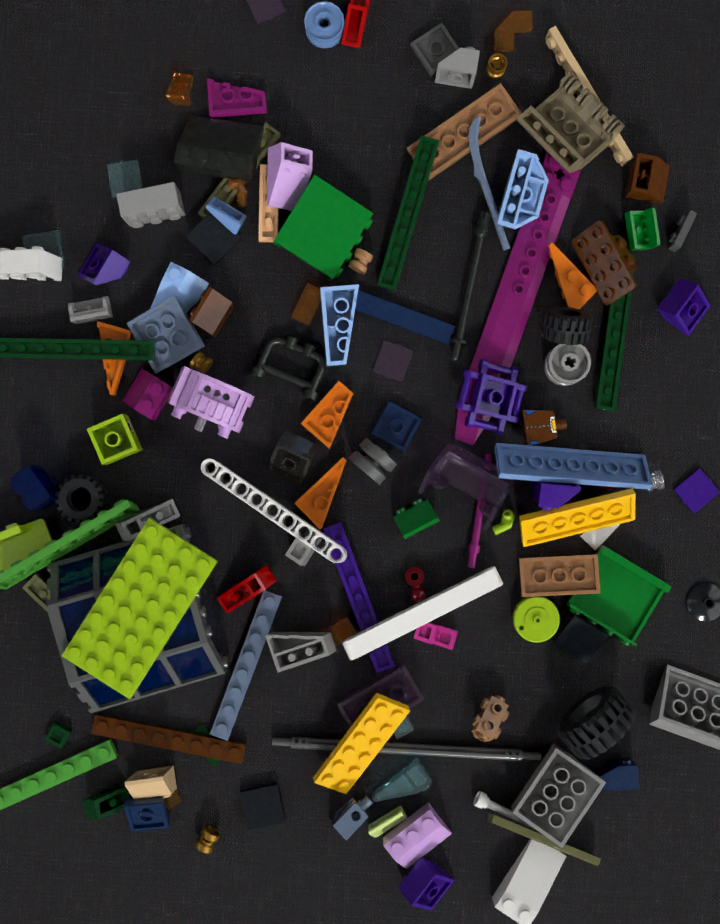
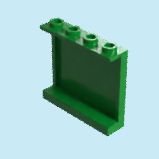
(324, 228)
(624, 598)

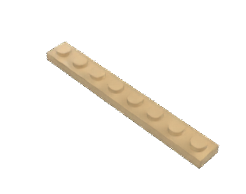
(565, 58)

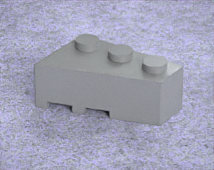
(298, 648)

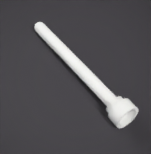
(482, 801)

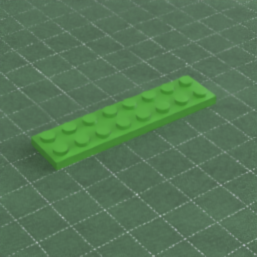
(70, 541)

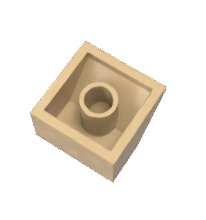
(152, 783)

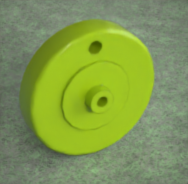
(536, 619)

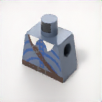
(345, 821)

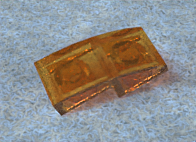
(341, 630)

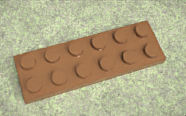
(496, 113)

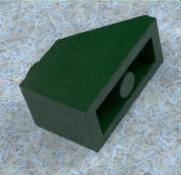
(105, 802)

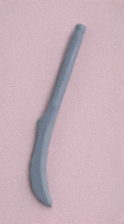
(479, 173)

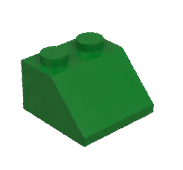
(415, 518)

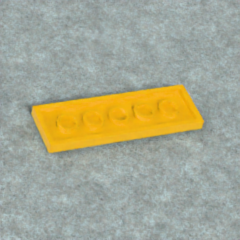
(577, 517)
(361, 743)

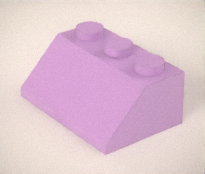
(416, 836)

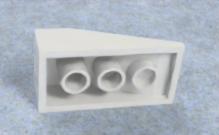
(528, 882)

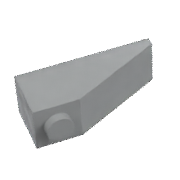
(161, 513)

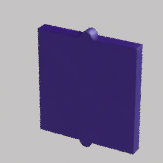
(696, 490)

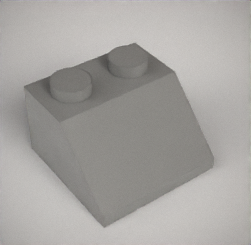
(458, 68)

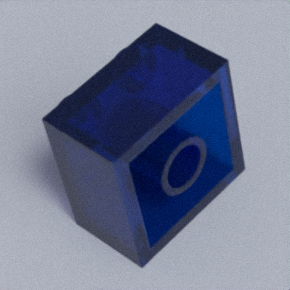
(34, 487)

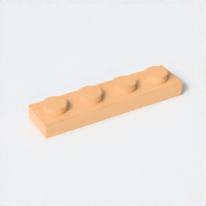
(267, 215)

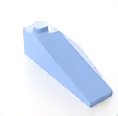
(181, 283)

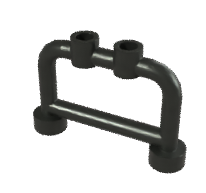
(291, 344)

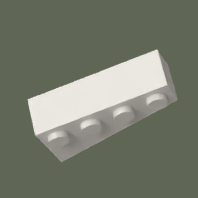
(29, 263)

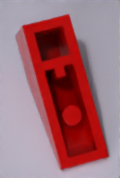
(247, 589)

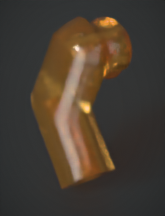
(241, 191)

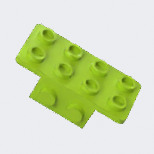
(21, 540)

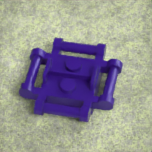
(491, 396)

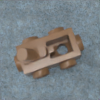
(488, 721)

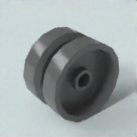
(373, 460)

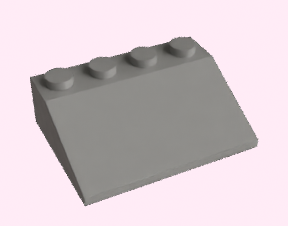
(688, 706)
(557, 795)

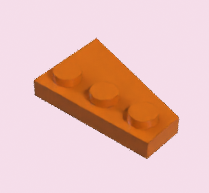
(328, 414)

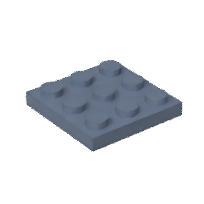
(171, 331)

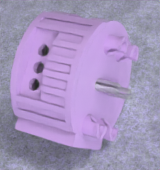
(210, 401)

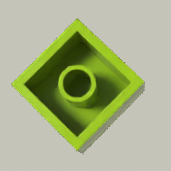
(114, 439)

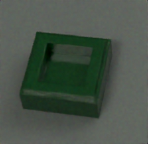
(58, 734)

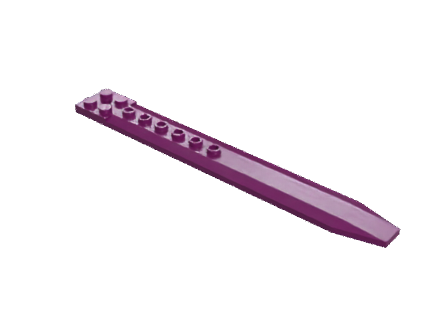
(519, 285)

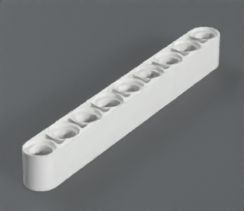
(264, 508)
(422, 613)

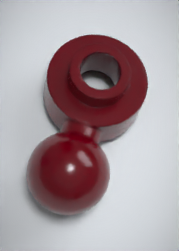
(417, 593)

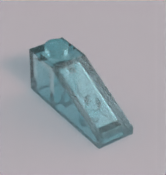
(406, 782)

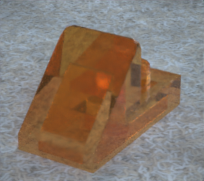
(179, 89)

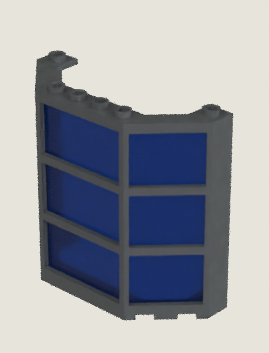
(73, 592)

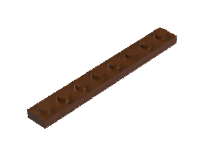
(168, 738)

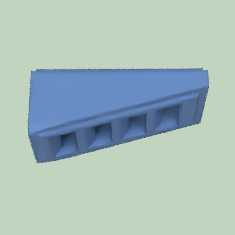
(226, 214)

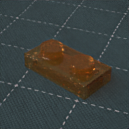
(307, 304)

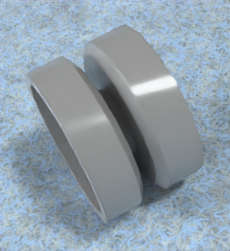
(578, 367)

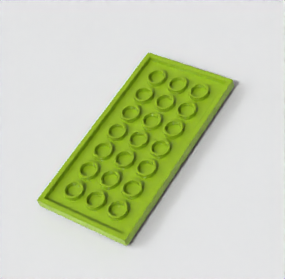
(139, 608)

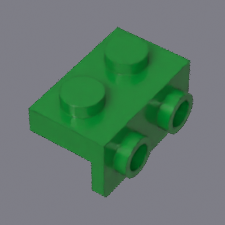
(642, 229)

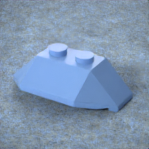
(523, 191)

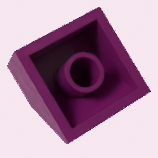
(148, 394)

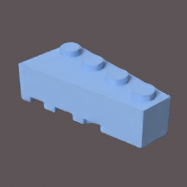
(338, 312)

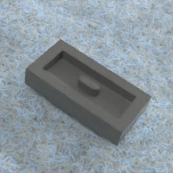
(678, 237)

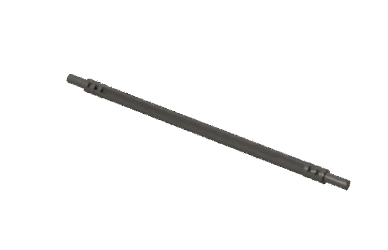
(416, 749)

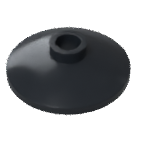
(697, 600)

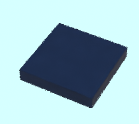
(396, 426)
(146, 813)

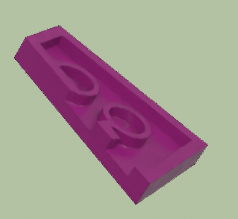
(233, 100)

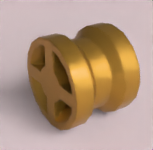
(201, 363)

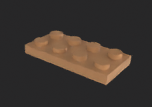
(559, 575)

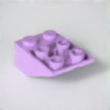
(287, 174)

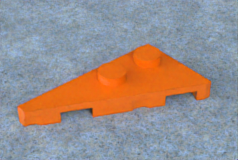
(574, 285)
(113, 367)
(318, 498)

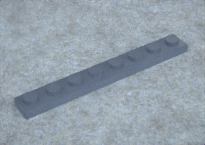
(246, 665)

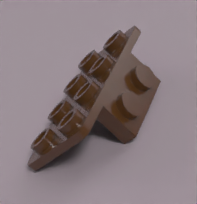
(606, 262)

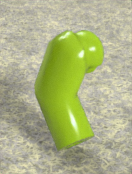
(506, 522)

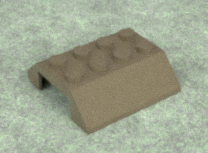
(570, 125)

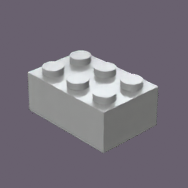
(151, 205)

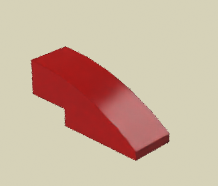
(355, 23)

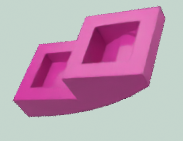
(437, 635)

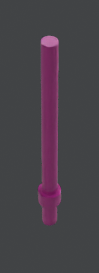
(474, 547)

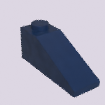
(620, 775)

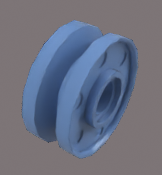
(324, 13)

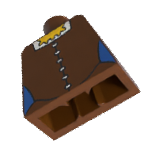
(540, 426)

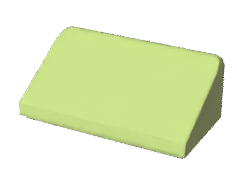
(387, 822)

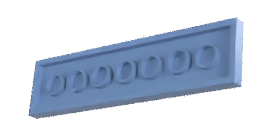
(572, 466)

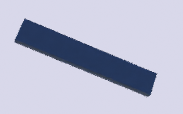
(404, 317)

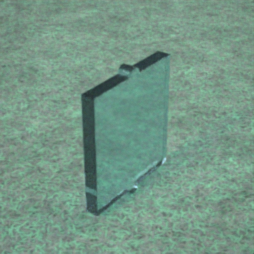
(124, 177)

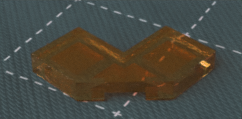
(515, 23)

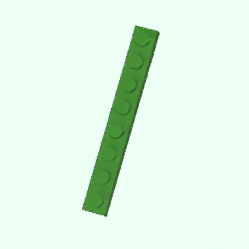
(57, 773)

